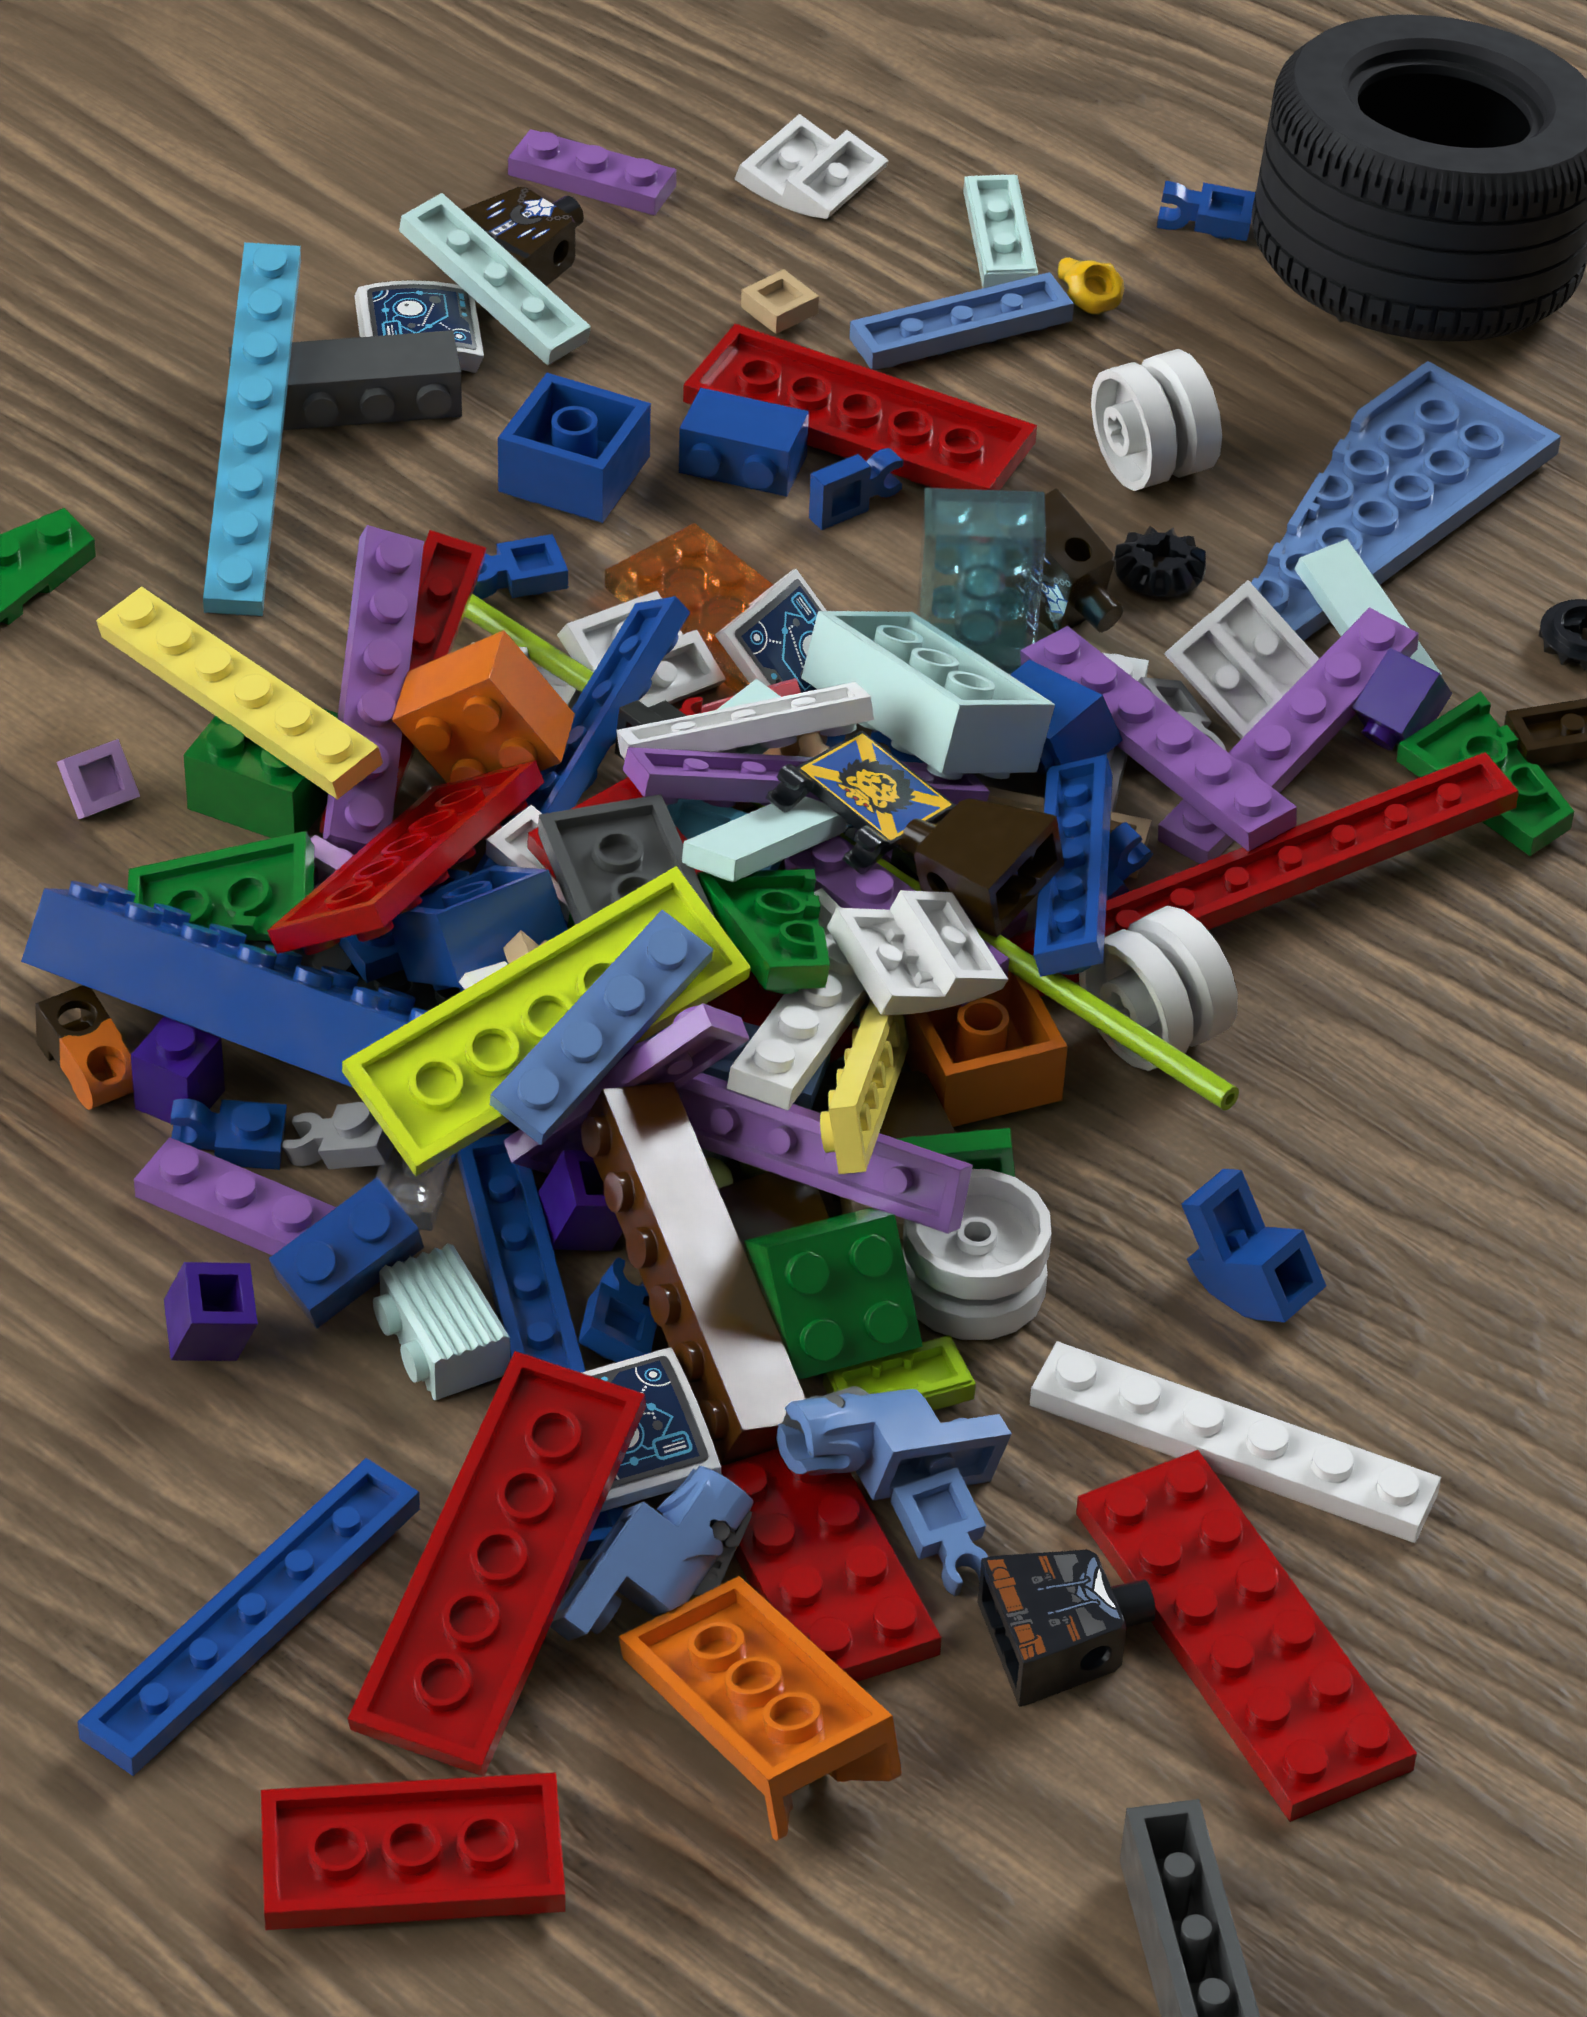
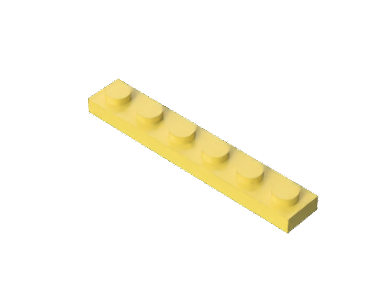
(240, 692)
(864, 1089)

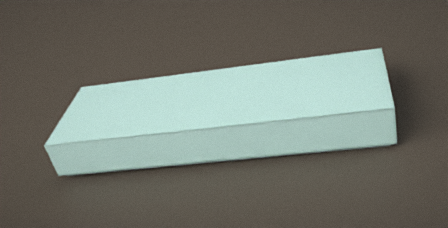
(999, 229)
(1348, 589)
(761, 839)

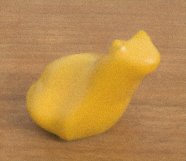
(1092, 284)

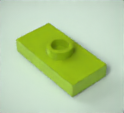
(933, 1370)

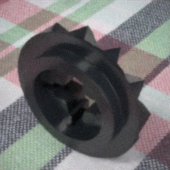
(1176, 575)
(1562, 629)

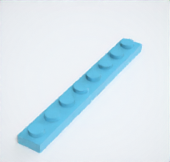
(252, 430)

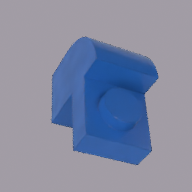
(1241, 1261)

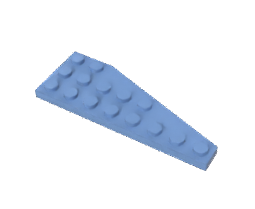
(1403, 481)

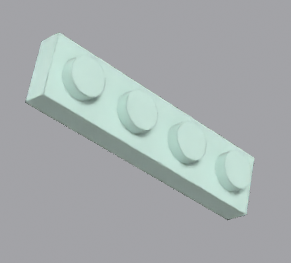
(494, 278)

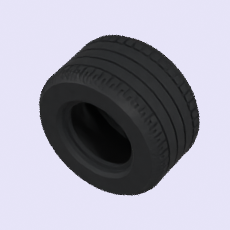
(1426, 177)

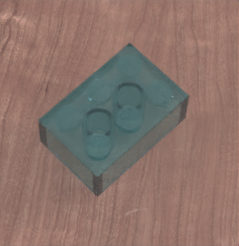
(983, 569)

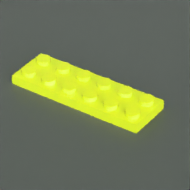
(437, 1072)

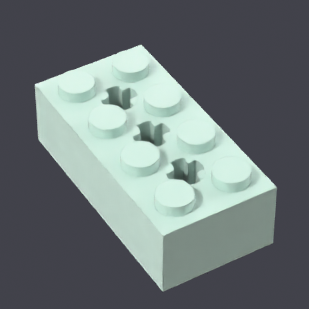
(931, 693)

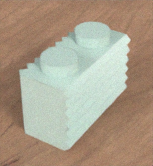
(441, 1322)

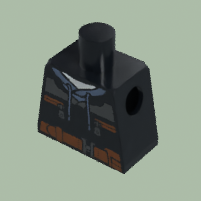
(1058, 1619)

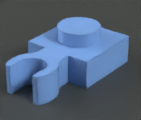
(942, 1521)

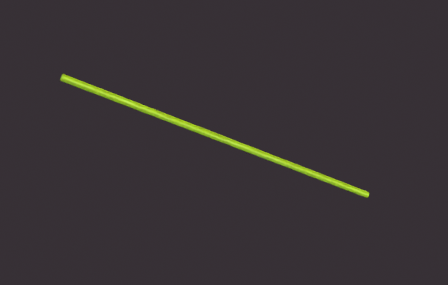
(1020, 962)

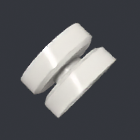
(1156, 419)
(1167, 979)
(987, 1272)

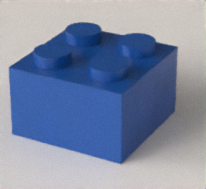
(574, 447)
(471, 922)

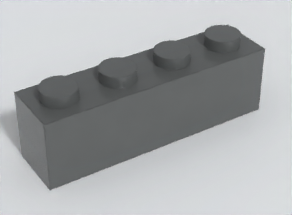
(373, 380)
(1183, 1913)

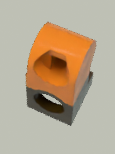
(86, 1048)

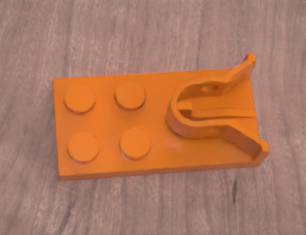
(763, 1695)

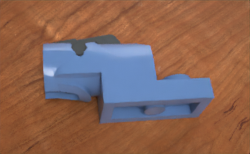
(887, 1439)
(659, 1557)

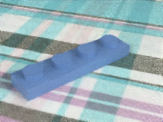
(961, 321)
(601, 1027)

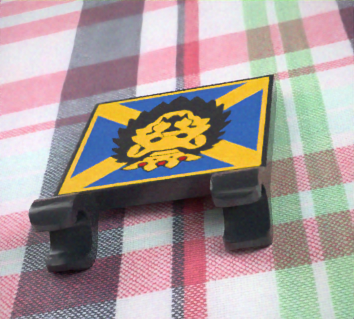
(866, 790)

